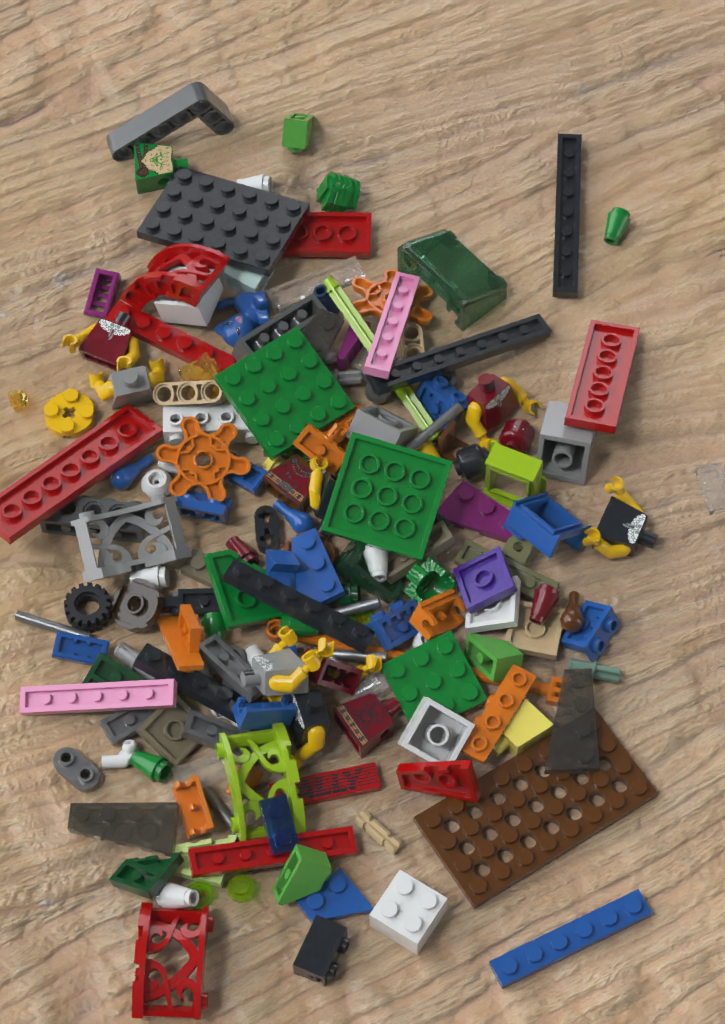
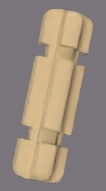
(378, 832)

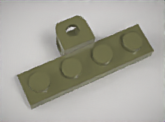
(518, 560)

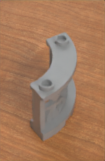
(107, 566)

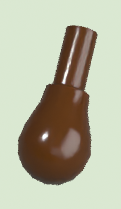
(572, 618)

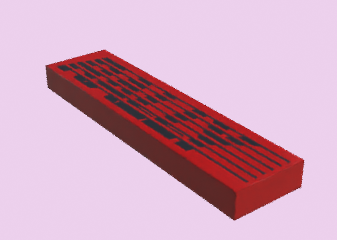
(337, 784)

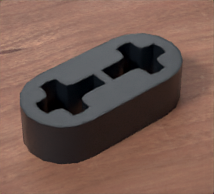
(261, 530)

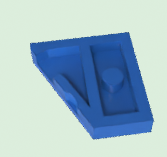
(335, 899)

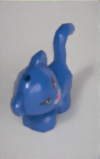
(253, 313)

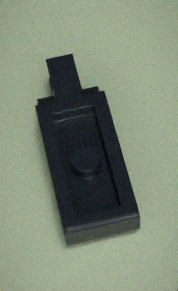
(201, 600)

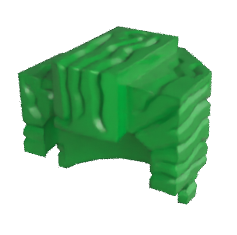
(338, 193)
(428, 580)

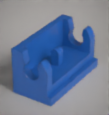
(264, 714)

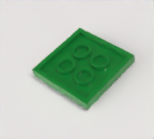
(436, 672)

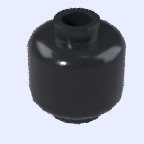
(471, 461)

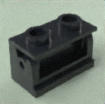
(321, 950)

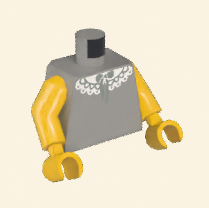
(129, 385)
(281, 669)

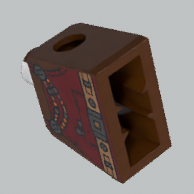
(290, 482)

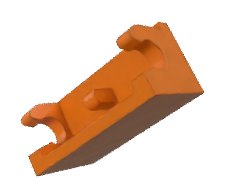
(438, 614)
(193, 807)

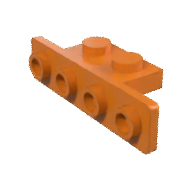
(183, 638)
(498, 713)

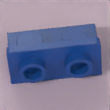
(438, 396)
(198, 506)
(394, 626)
(597, 630)

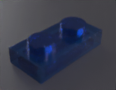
(278, 824)

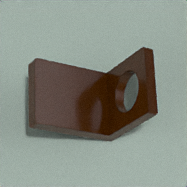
(448, 442)

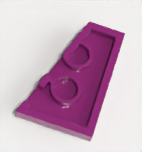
(476, 511)

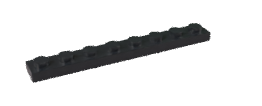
(567, 216)
(462, 353)

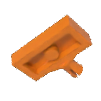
(323, 445)

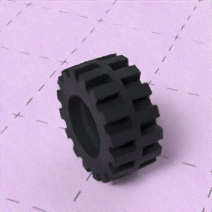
(84, 594)

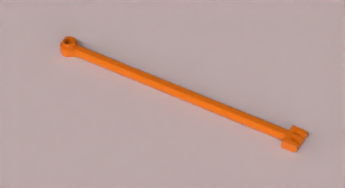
(541, 688)

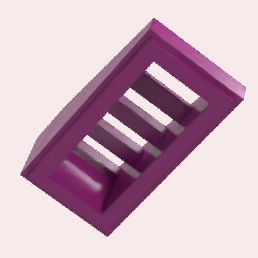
(106, 276)
(349, 348)

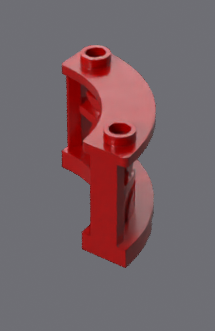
(181, 283)
(154, 923)

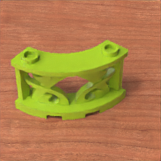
(276, 744)

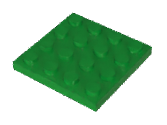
(283, 391)
(386, 496)

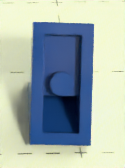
(281, 566)

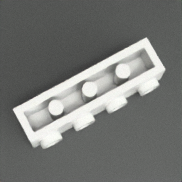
(209, 418)

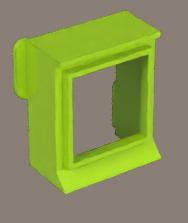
(516, 466)

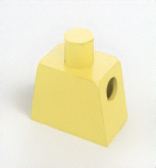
(524, 730)

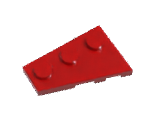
(441, 778)

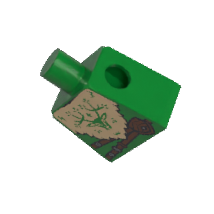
(155, 166)

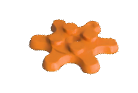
(377, 294)
(197, 444)

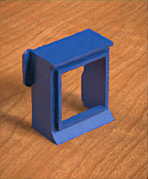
(544, 524)

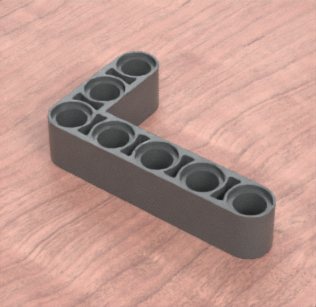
(169, 115)

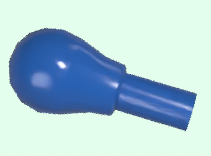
(124, 476)
(297, 519)

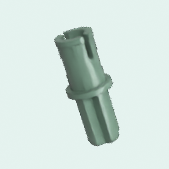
(599, 671)

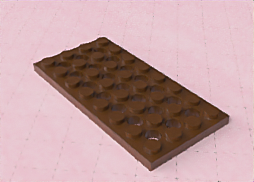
(548, 846)

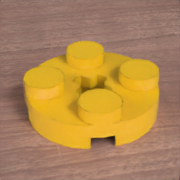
(69, 401)

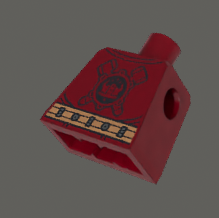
(366, 721)

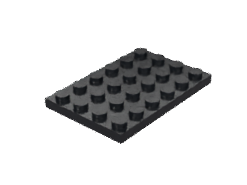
(225, 216)

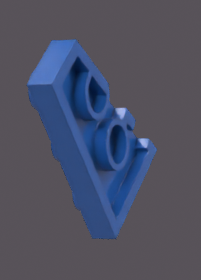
(316, 573)

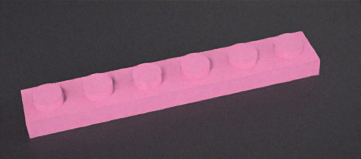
(391, 325)
(98, 697)

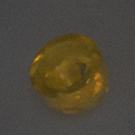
(18, 399)

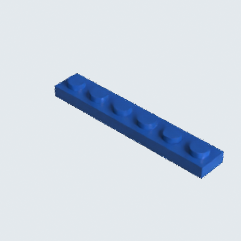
(570, 938)

